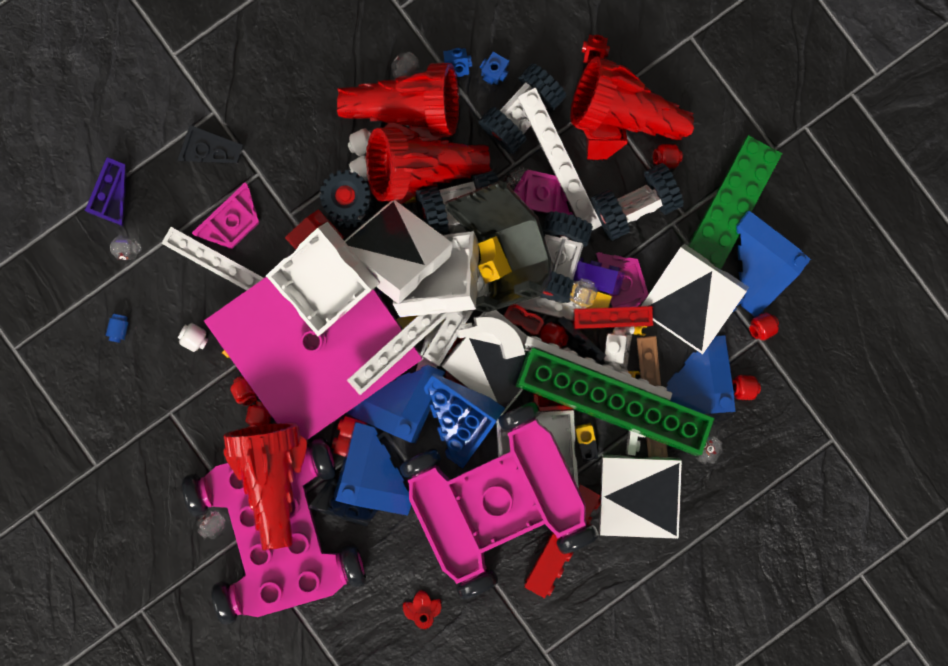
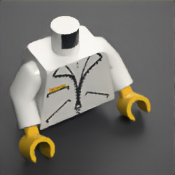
(618, 348)

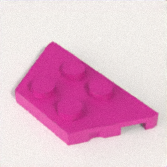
(542, 192)
(230, 220)
(633, 287)

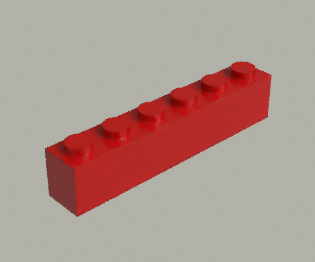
(551, 559)

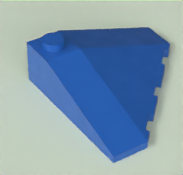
(767, 262)
(705, 380)
(399, 405)
(462, 415)
(369, 475)

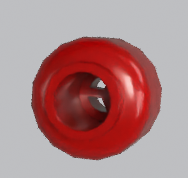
(667, 154)
(764, 326)
(553, 334)
(746, 387)
(243, 392)
(257, 415)

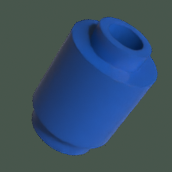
(117, 328)

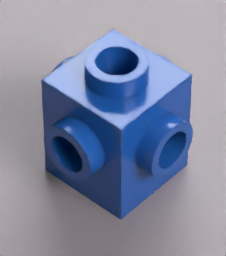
(459, 60)
(494, 62)

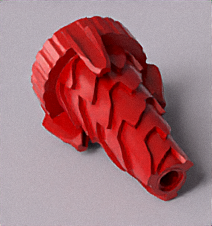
(615, 100)
(422, 101)
(403, 162)
(265, 463)

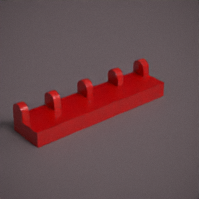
(613, 317)

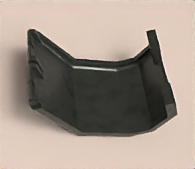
(502, 213)

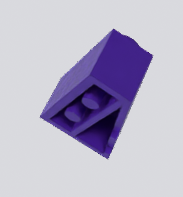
(109, 193)
(605, 279)

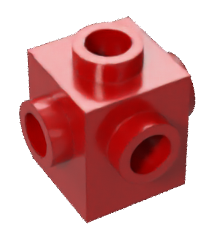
(595, 47)

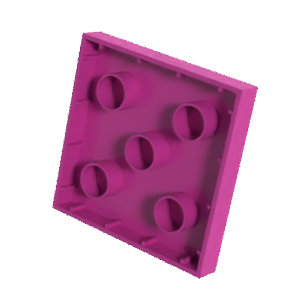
(292, 368)

